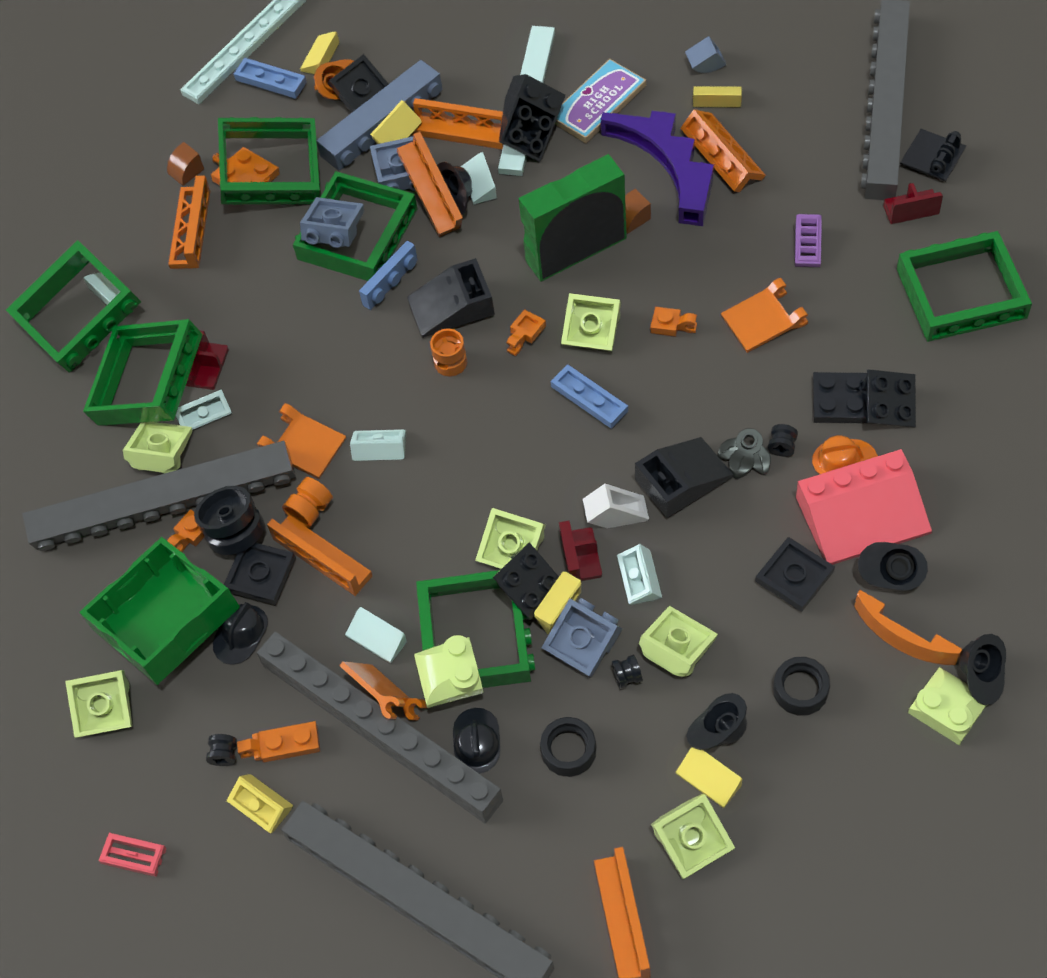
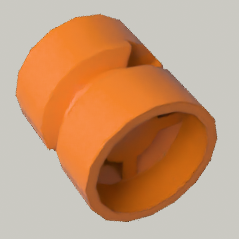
(448, 352)
(310, 499)

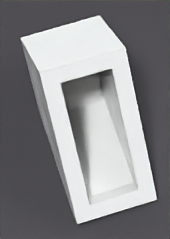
(614, 507)

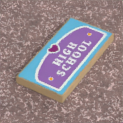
(604, 91)

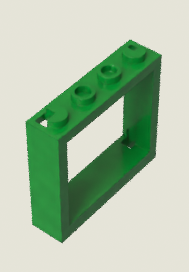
(268, 191)
(405, 207)
(52, 282)
(970, 319)
(170, 389)
(468, 583)

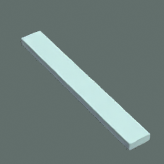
(239, 48)
(534, 65)

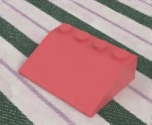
(863, 506)

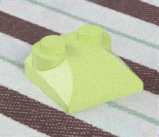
(591, 322)
(157, 446)
(506, 535)
(676, 642)
(448, 671)
(99, 703)
(947, 706)
(692, 835)

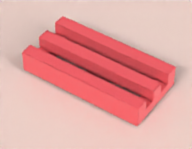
(131, 866)

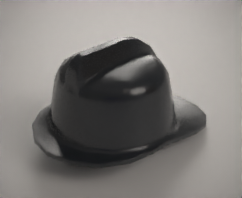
(458, 183)
(892, 566)
(240, 634)
(984, 666)
(720, 723)
(477, 739)

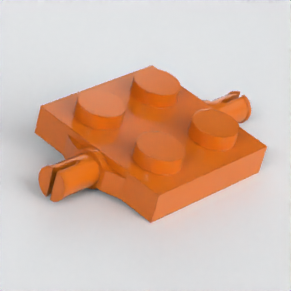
(246, 167)

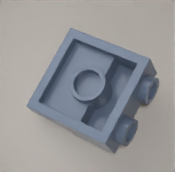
(389, 166)
(331, 222)
(582, 636)

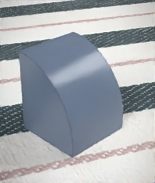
(705, 56)

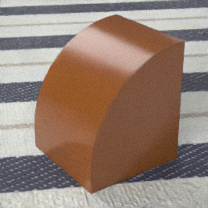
(184, 164)
(637, 210)

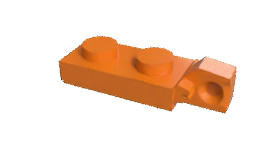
(281, 743)

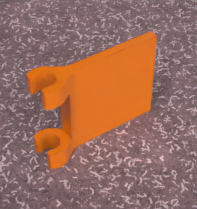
(763, 317)
(308, 441)
(383, 690)

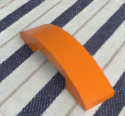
(938, 651)

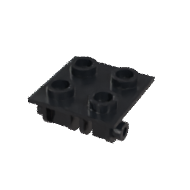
(934, 153)
(890, 398)
(526, 579)

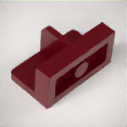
(913, 205)
(207, 364)
(580, 552)

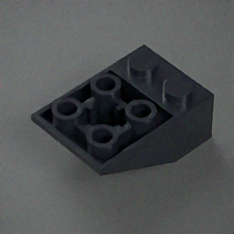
(529, 115)
(452, 299)
(680, 474)

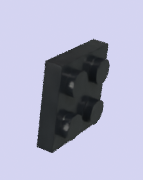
(357, 83)
(839, 398)
(260, 573)
(794, 574)

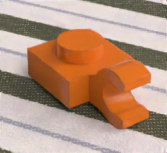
(669, 321)
(525, 327)
(186, 532)

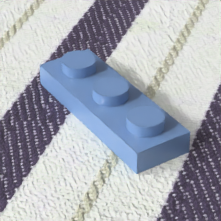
(270, 78)
(388, 275)
(589, 396)

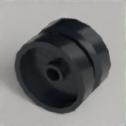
(229, 520)

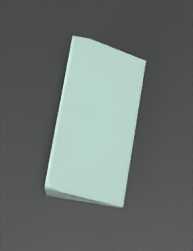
(482, 182)
(101, 287)
(203, 410)
(378, 445)
(639, 575)
(376, 635)

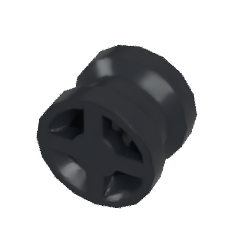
(782, 440)
(627, 671)
(221, 750)

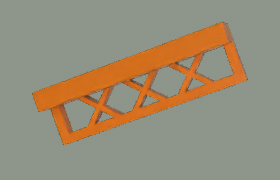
(460, 127)
(721, 150)
(430, 185)
(195, 227)
(320, 554)
(622, 916)

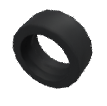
(805, 665)
(563, 725)

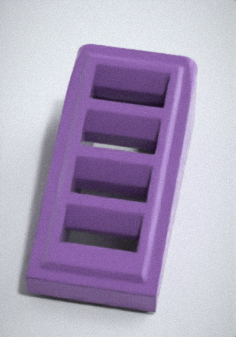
(808, 225)

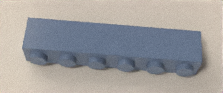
(352, 134)

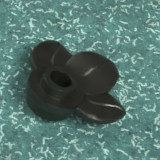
(743, 456)

